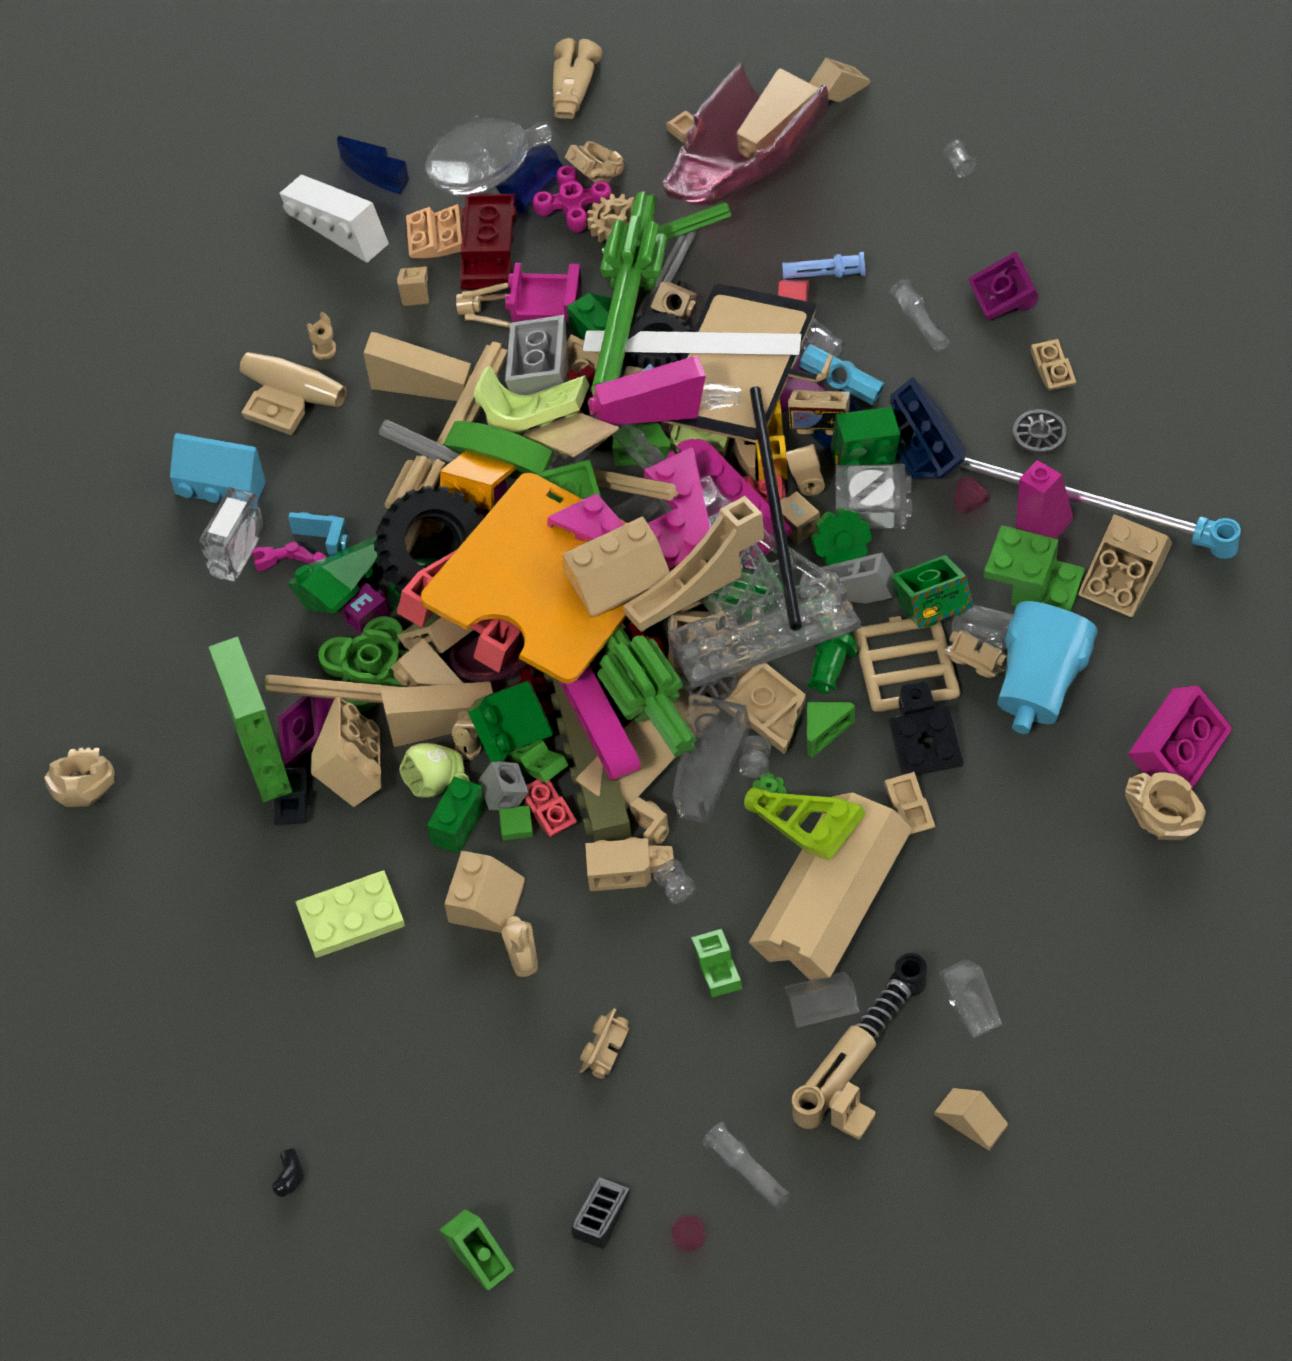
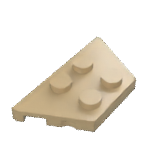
(770, 701)

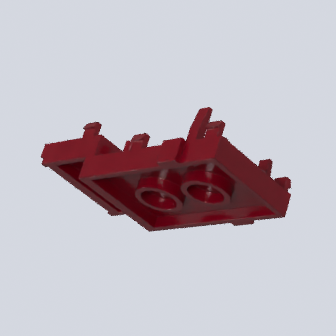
(487, 240)

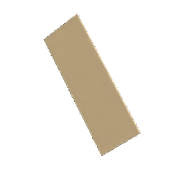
(571, 434)
(651, 751)

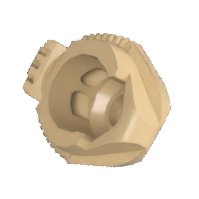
(89, 780)
(1165, 805)

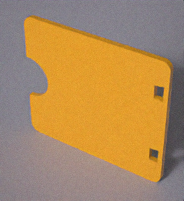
(516, 574)

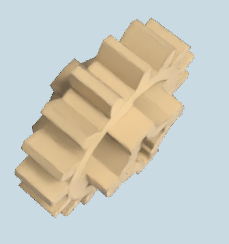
(606, 213)

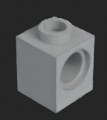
(503, 785)

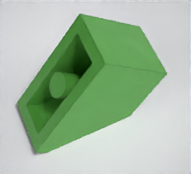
(477, 1249)

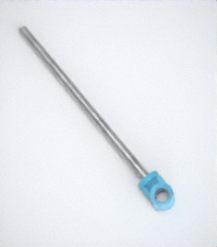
(1205, 532)

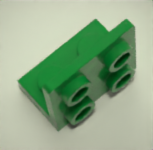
(509, 720)

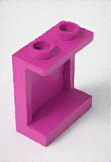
(542, 294)

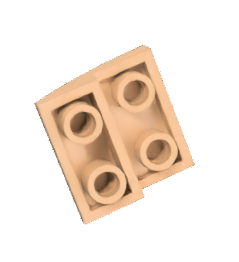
(434, 233)

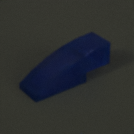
(373, 164)

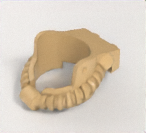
(585, 160)

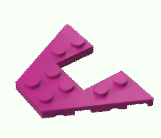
(675, 531)

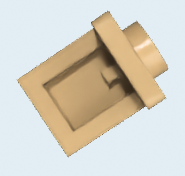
(651, 818)
(849, 1113)

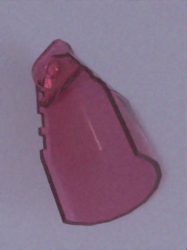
(710, 161)

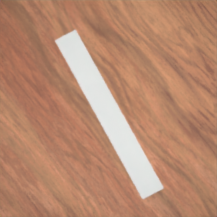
(703, 342)

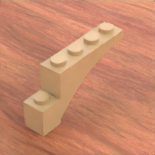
(706, 568)

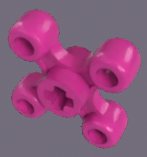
(571, 198)

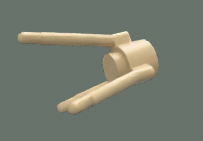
(470, 302)

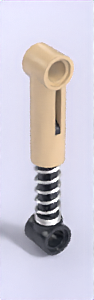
(857, 1043)

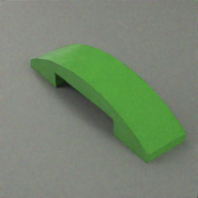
(499, 445)

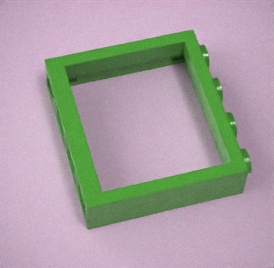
(250, 719)

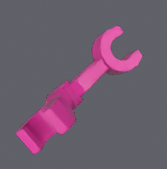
(267, 557)

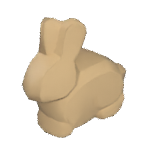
(520, 946)

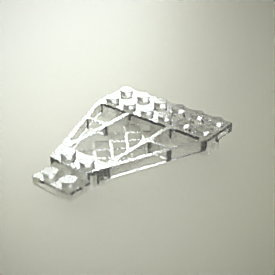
(757, 630)

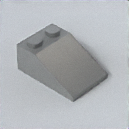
(537, 355)

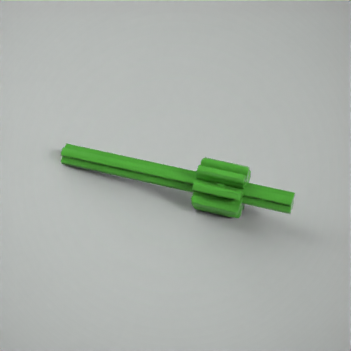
(632, 260)
(645, 687)

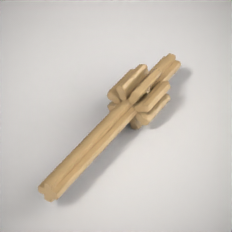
(426, 471)

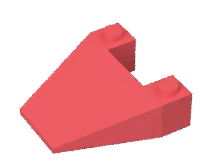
(497, 636)

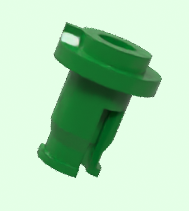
(829, 662)

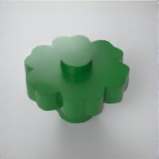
(841, 536)

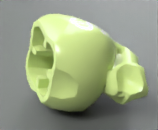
(430, 769)

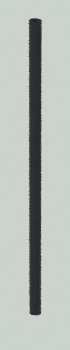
(775, 510)

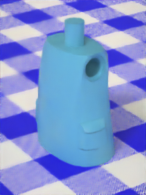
(1043, 659)

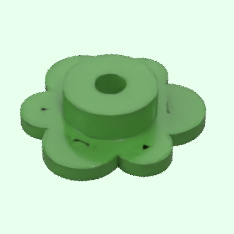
(775, 784)

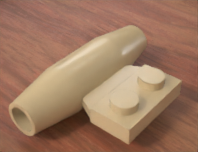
(285, 391)

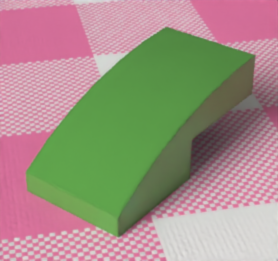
(538, 760)
(716, 963)

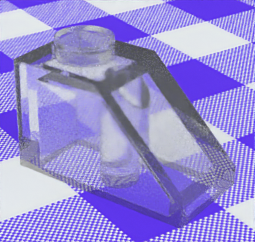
(971, 997)

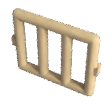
(868, 656)

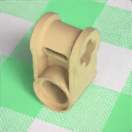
(806, 469)

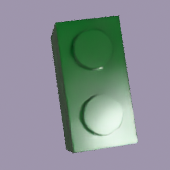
(456, 815)

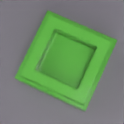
(516, 823)

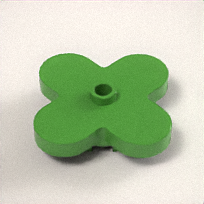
(365, 657)

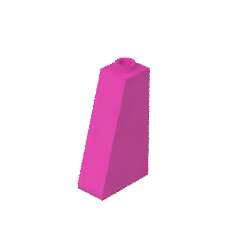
(651, 395)
(1043, 502)

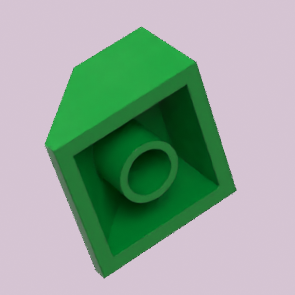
(588, 314)

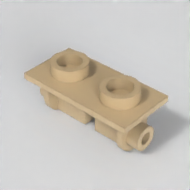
(985, 661)
(597, 1054)

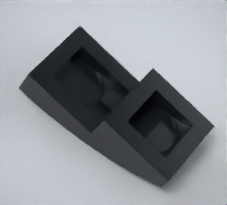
(293, 806)

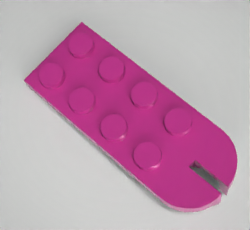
(728, 481)

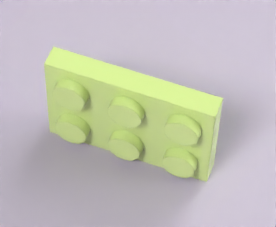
(350, 914)

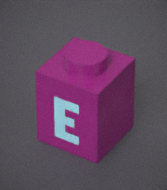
(364, 607)

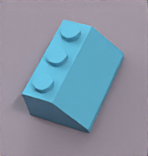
(209, 467)

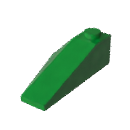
(334, 579)

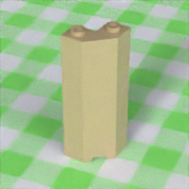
(828, 898)

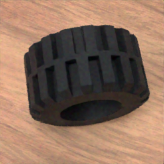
(655, 323)

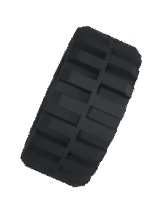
(407, 510)

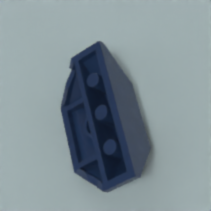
(926, 437)

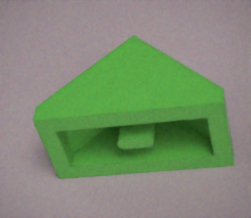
(826, 723)

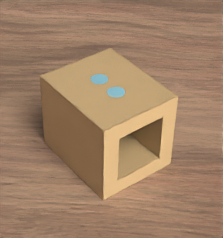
(799, 516)

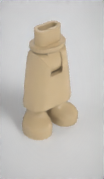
(573, 81)

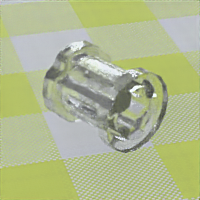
(959, 158)

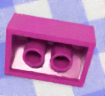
(1181, 736)

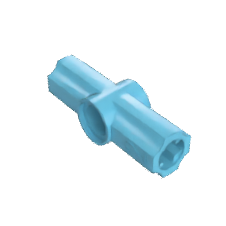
(857, 382)

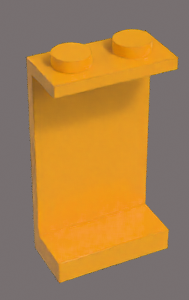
(475, 477)

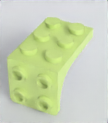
(520, 412)

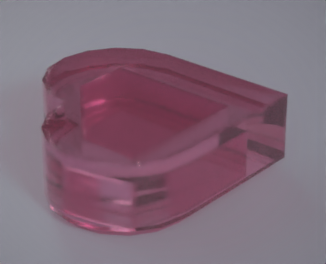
(969, 495)

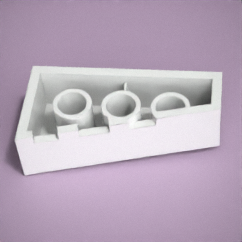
(336, 215)

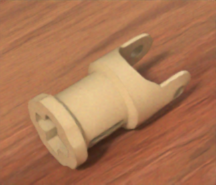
(321, 337)
(464, 738)

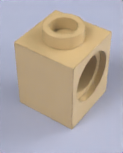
(663, 298)

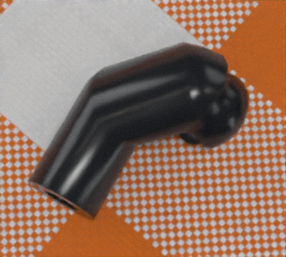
(290, 1176)

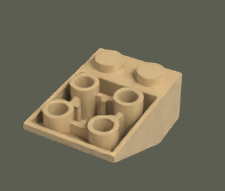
(1125, 566)
(348, 753)

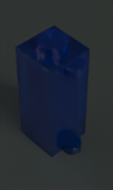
(536, 170)

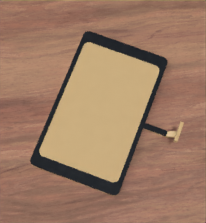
(749, 311)

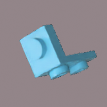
(329, 526)

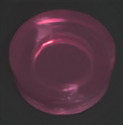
(688, 1233)

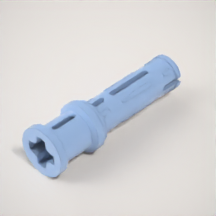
(837, 266)

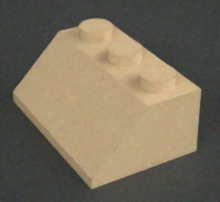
(615, 566)

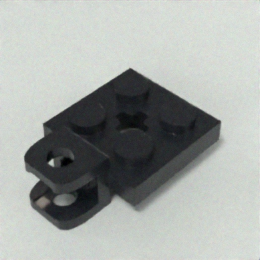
(919, 719)

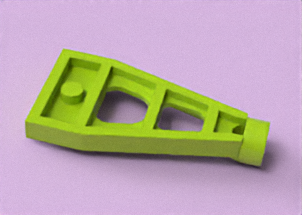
(829, 833)

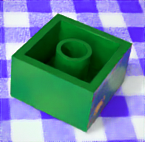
(865, 437)
(932, 591)

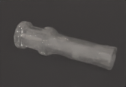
(914, 307)
(736, 1156)

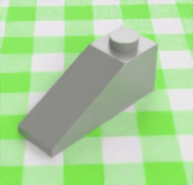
(864, 578)

